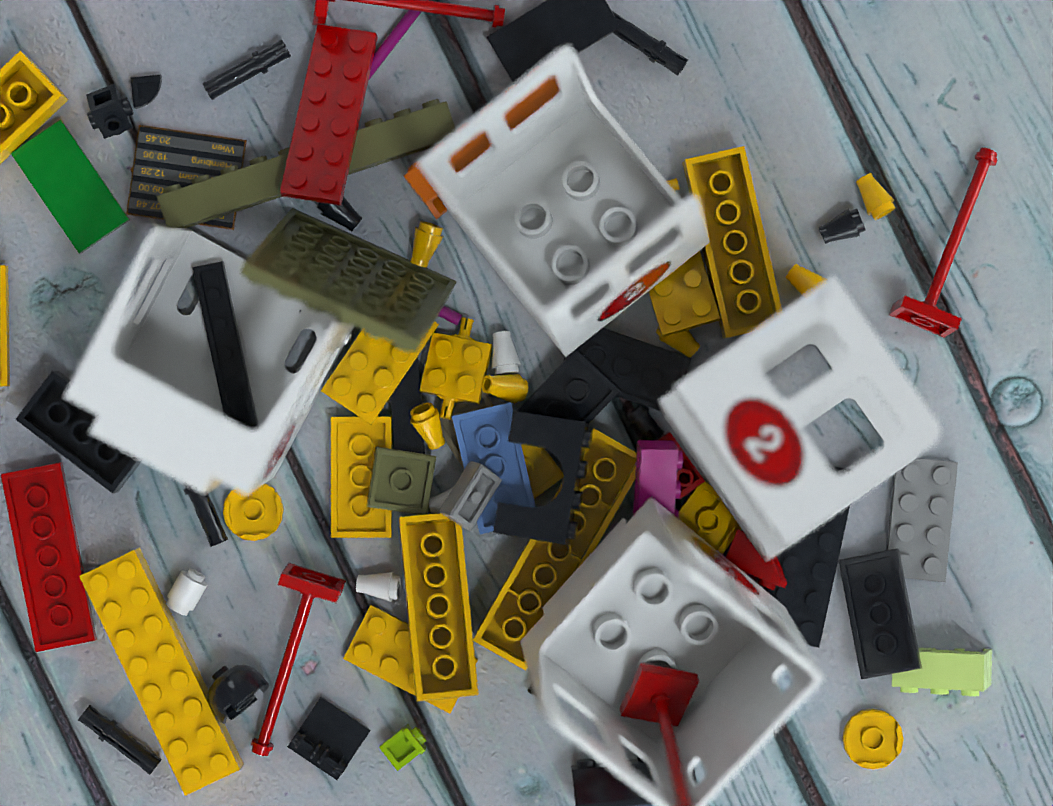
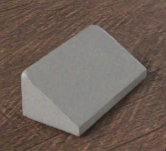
(470, 495)

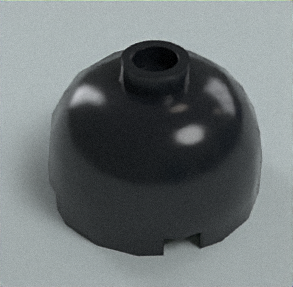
(234, 690)

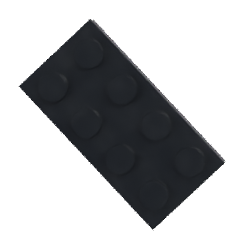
(67, 429)

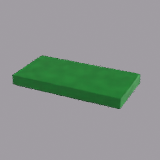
(70, 186)

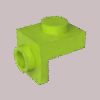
(404, 746)

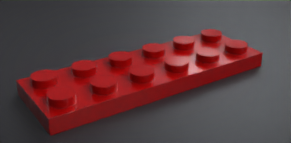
(329, 114)
(48, 557)

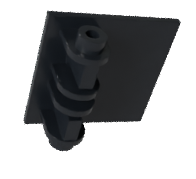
(329, 738)

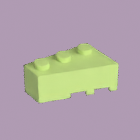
(948, 671)

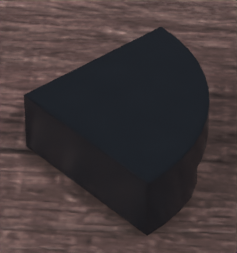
(145, 89)

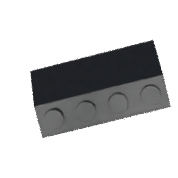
(600, 786)

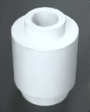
(186, 591)

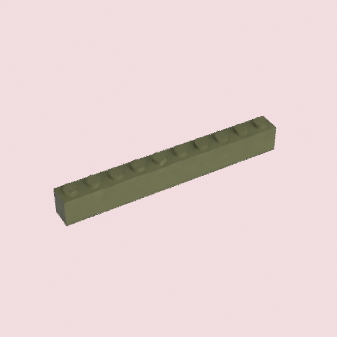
(262, 180)

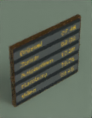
(177, 157)

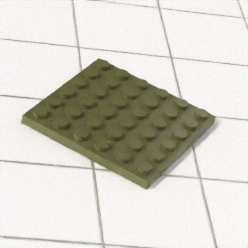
(349, 279)

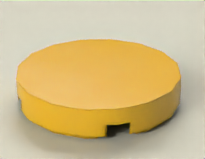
(254, 514)
(872, 738)

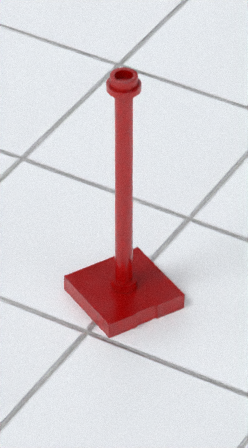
(494, 16)
(926, 313)
(310, 585)
(662, 698)

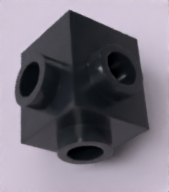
(109, 111)

